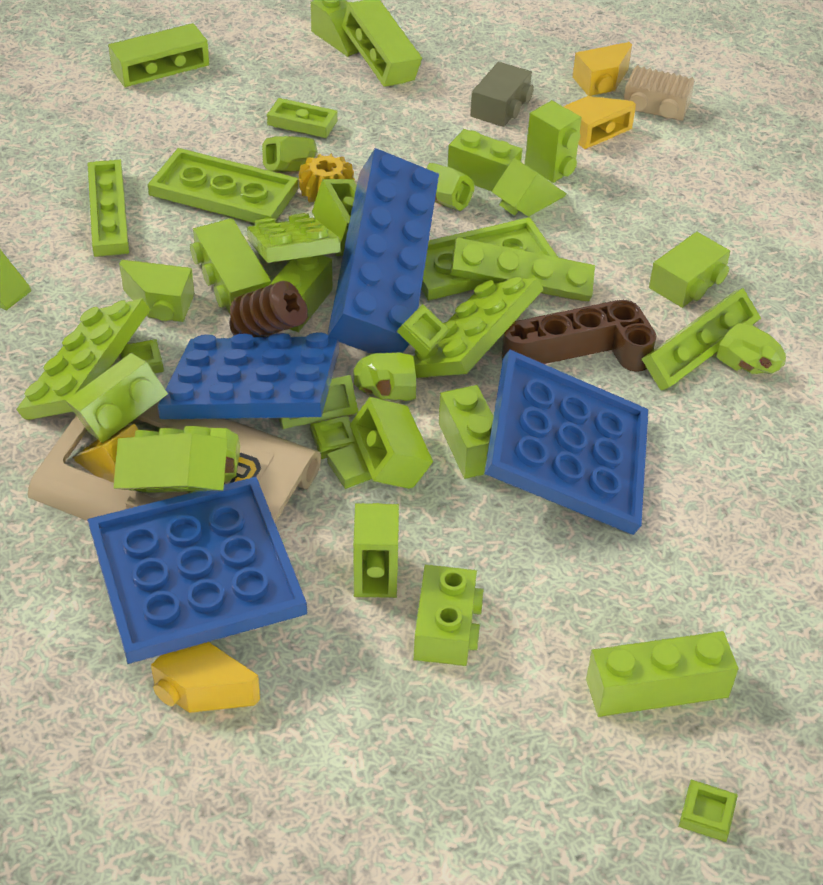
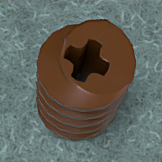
(268, 310)

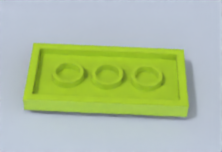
(223, 186)
(516, 234)
(292, 239)
(478, 326)
(83, 357)

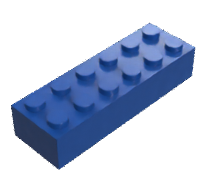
(383, 254)

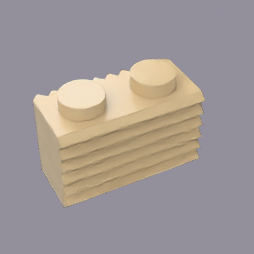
(659, 92)

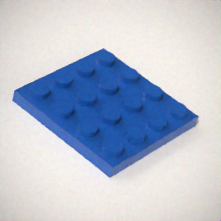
(251, 377)
(569, 442)
(195, 569)

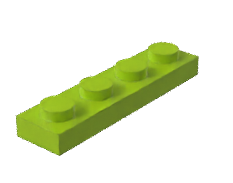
(107, 208)
(499, 263)
(699, 339)

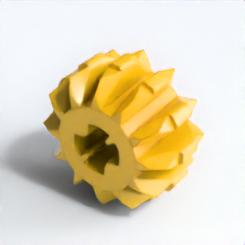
(322, 168)

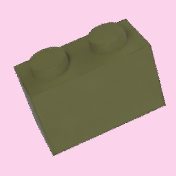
(501, 94)

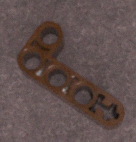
(583, 332)

